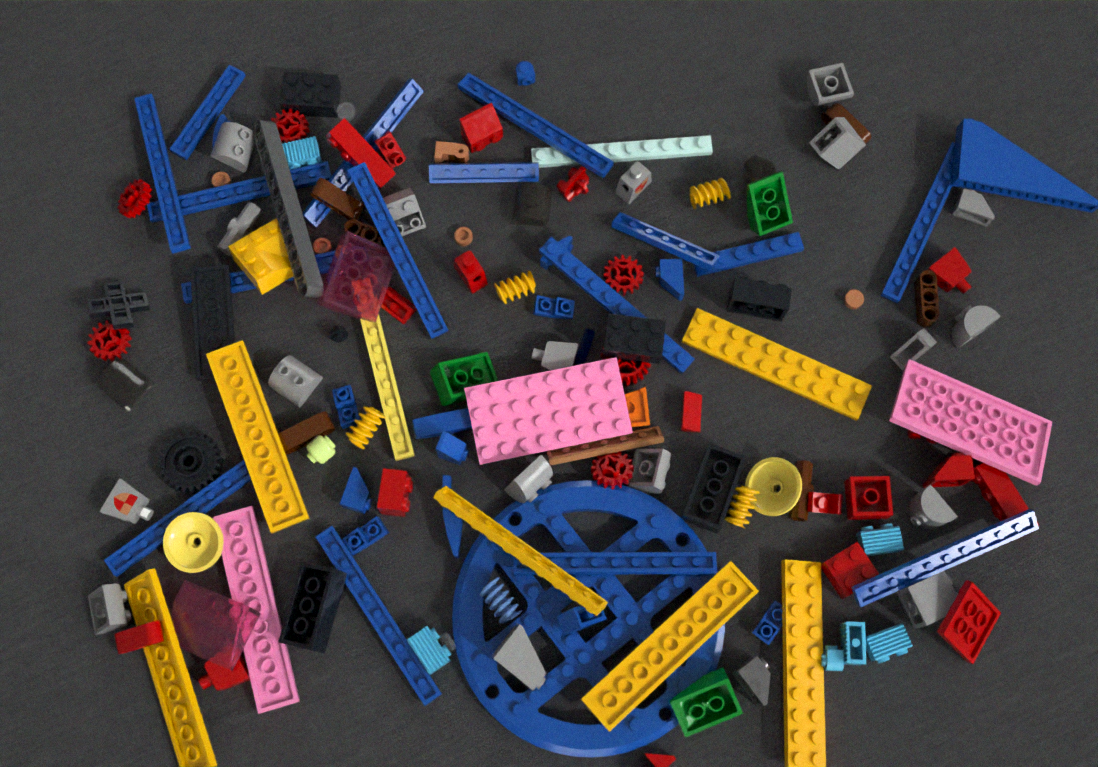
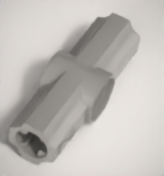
(240, 226)

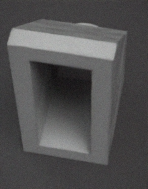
(973, 207)
(913, 348)

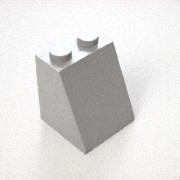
(928, 599)
(520, 658)

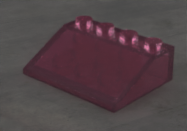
(357, 278)
(212, 624)

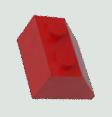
(481, 128)
(952, 472)

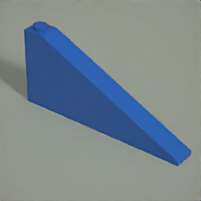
(999, 167)

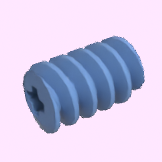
(499, 601)

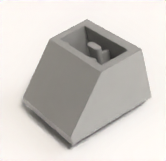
(837, 142)
(405, 211)

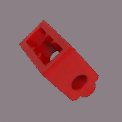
(469, 269)
(952, 271)
(222, 677)

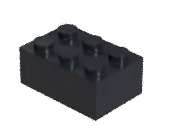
(311, 94)
(759, 299)
(634, 338)

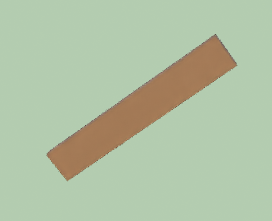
(601, 447)

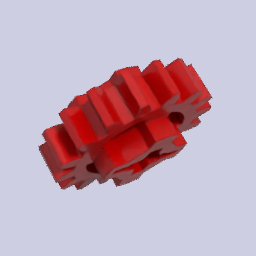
(289, 128)
(134, 198)
(623, 266)
(110, 342)
(612, 469)

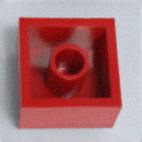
(394, 492)
(868, 497)
(848, 569)

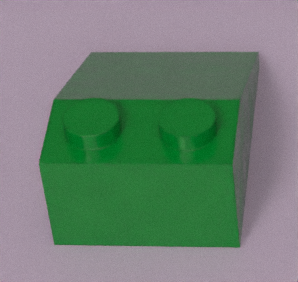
(768, 204)
(456, 374)
(706, 703)

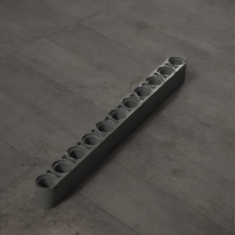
(287, 209)

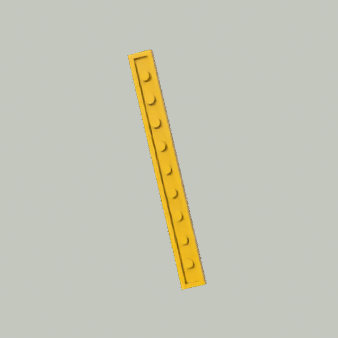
(522, 551)

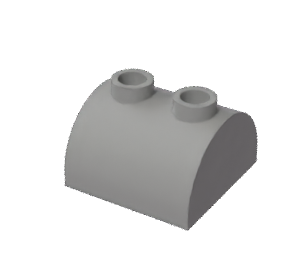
(829, 84)
(234, 145)
(972, 323)
(294, 380)
(650, 470)
(534, 477)
(930, 509)
(108, 608)

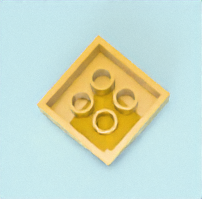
(263, 257)

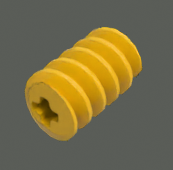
(709, 191)
(515, 287)
(365, 426)
(741, 506)

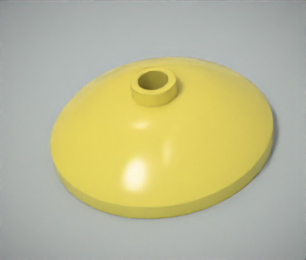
(766, 477)
(181, 545)

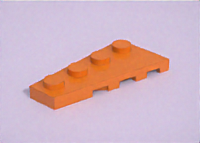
(638, 408)

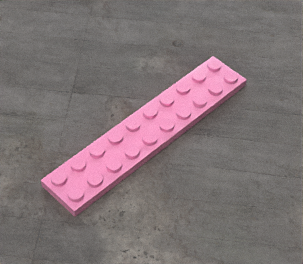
(251, 585)

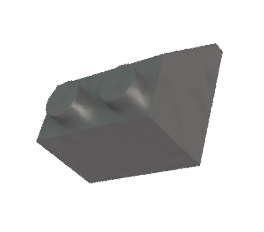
(754, 679)

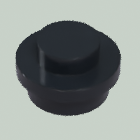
(338, 333)

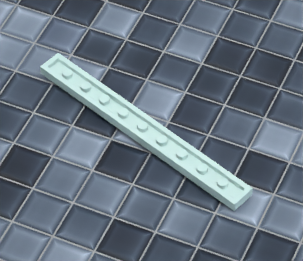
(631, 150)

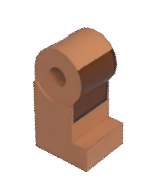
(451, 152)

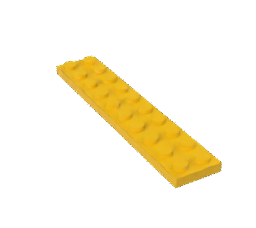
(777, 364)
(257, 437)
(669, 646)
(802, 664)
(170, 674)

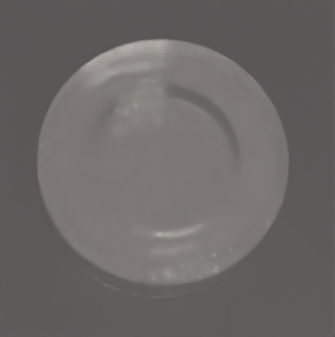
(346, 110)
(447, 640)

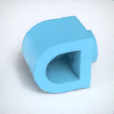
(832, 659)

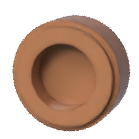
(220, 179)
(463, 236)
(322, 245)
(853, 299)

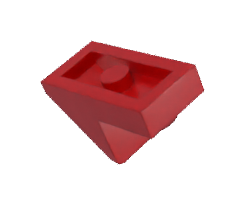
(825, 503)
(660, 760)

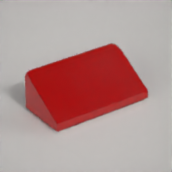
(398, 305)
(691, 412)

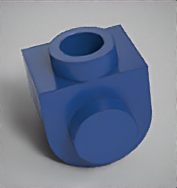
(525, 73)

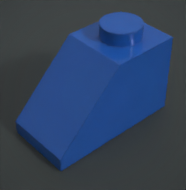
(671, 276)
(451, 449)
(356, 494)
(578, 619)

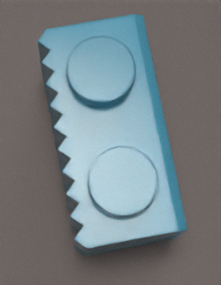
(302, 152)
(880, 541)
(853, 642)
(888, 642)
(429, 650)

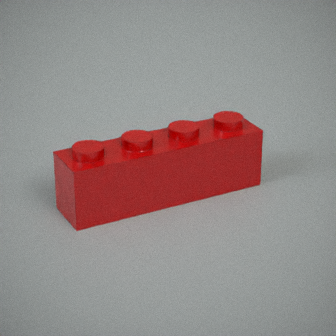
(357, 150)
(999, 491)

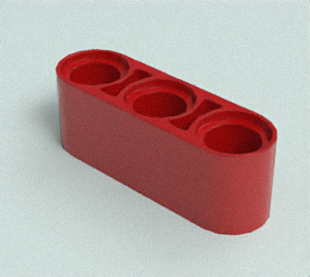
(139, 637)

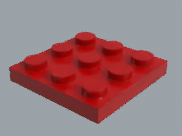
(969, 622)

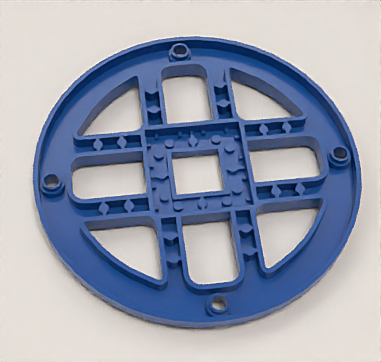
(582, 660)

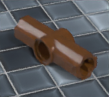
(799, 511)

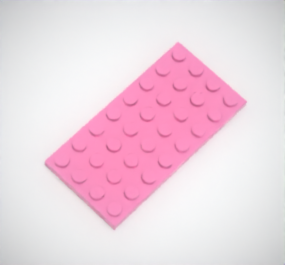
(548, 410)
(972, 422)

